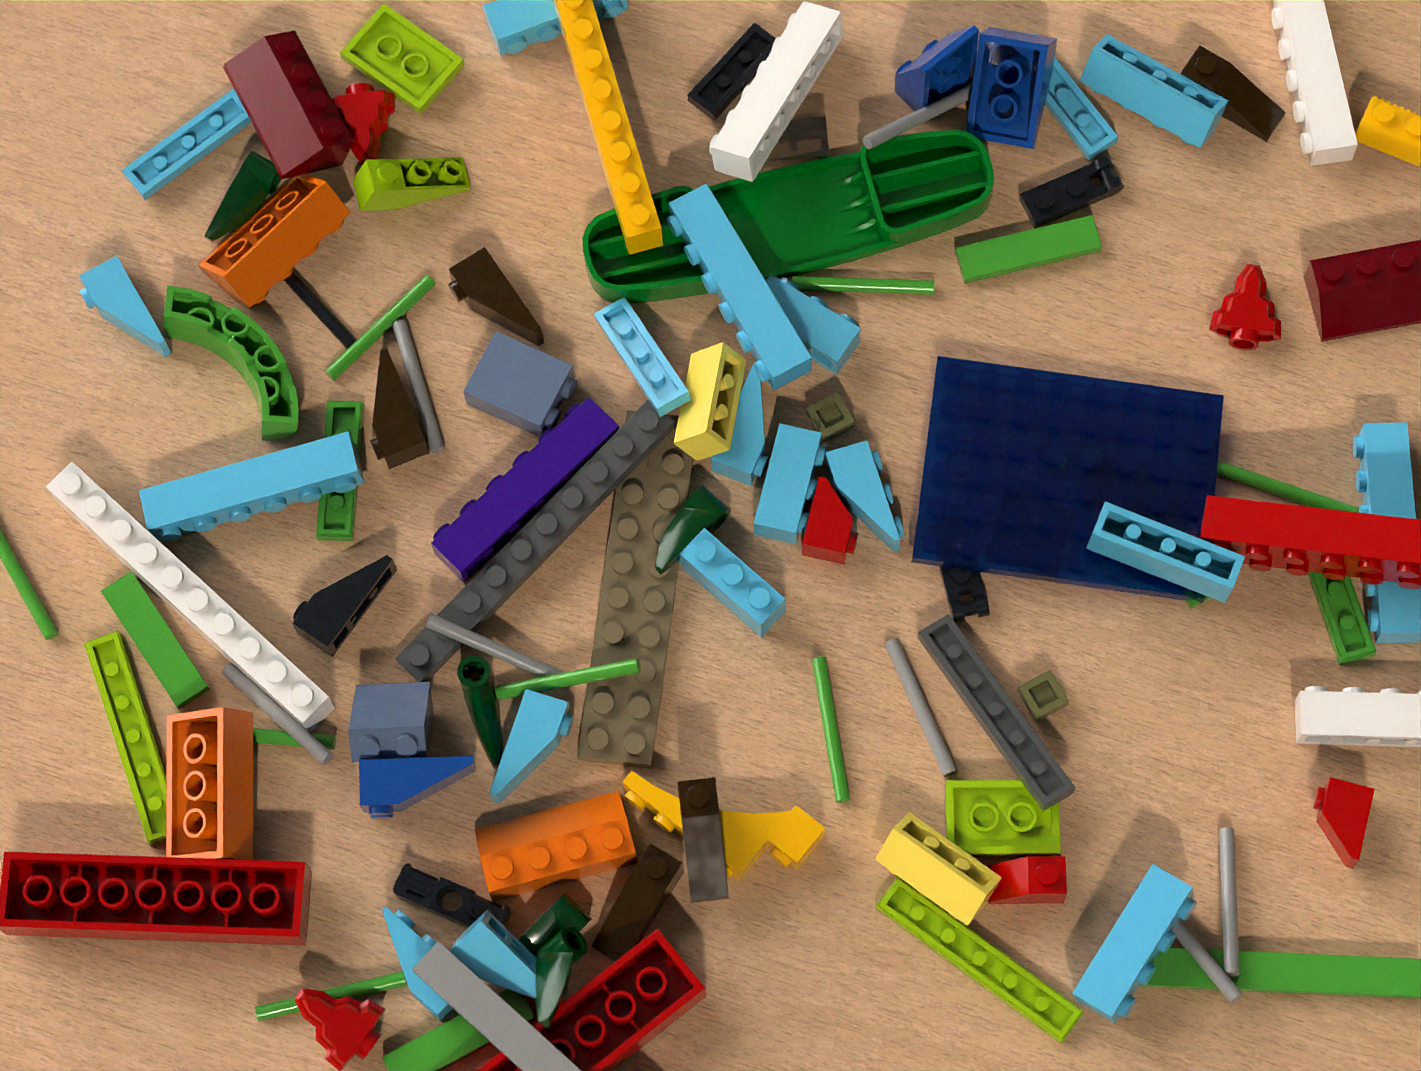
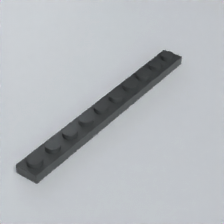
(538, 539)

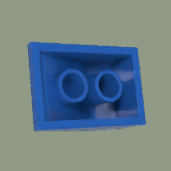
(939, 70)
(1010, 86)
(402, 782)

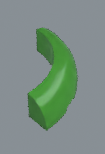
(245, 346)

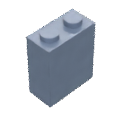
(520, 384)
(391, 721)

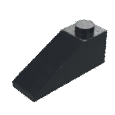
(339, 607)

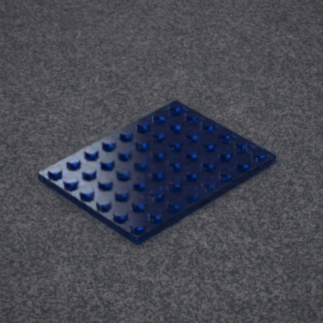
(1033, 456)

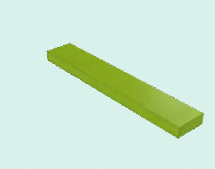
(131, 732)
(979, 960)

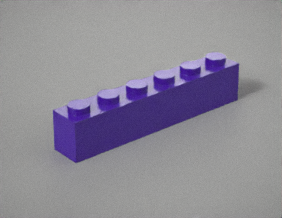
(519, 494)

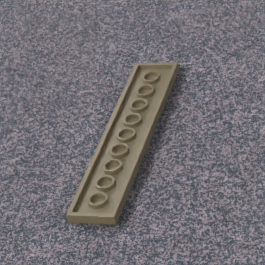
(635, 610)

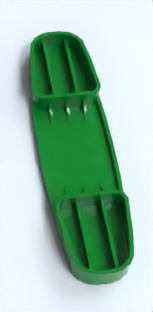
(809, 214)

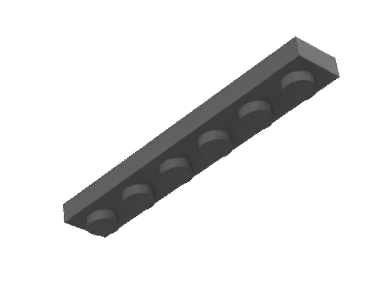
(996, 712)

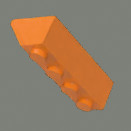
(275, 239)
(210, 784)
(555, 846)

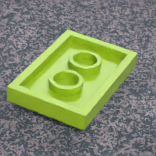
(402, 58)
(1000, 820)

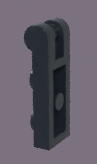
(1070, 192)
(961, 582)

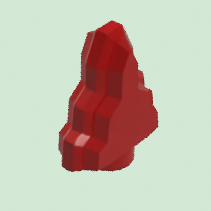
(366, 117)
(1247, 313)
(341, 1024)

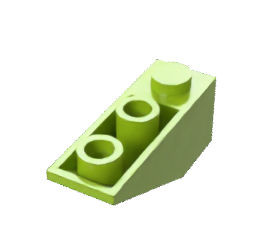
(406, 182)

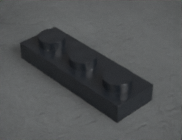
(732, 72)

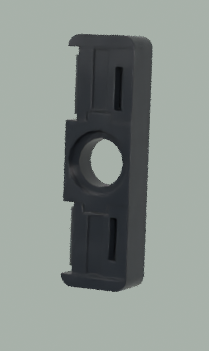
(427, 894)

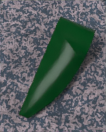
(246, 193)
(698, 512)
(482, 705)
(561, 914)
(554, 970)

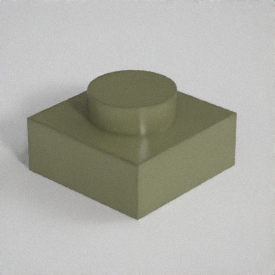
(830, 416)
(1042, 696)

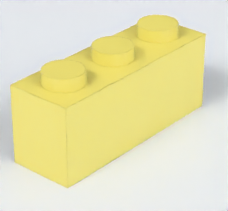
(715, 388)
(938, 868)

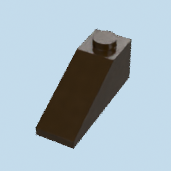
(1246, 102)
(491, 295)
(394, 421)
(703, 840)
(638, 903)

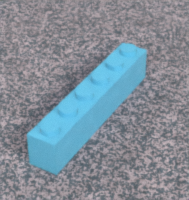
(740, 287)
(252, 487)
(1388, 491)

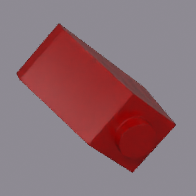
(829, 527)
(1344, 816)
(1030, 880)

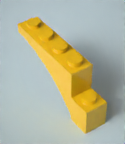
(744, 835)

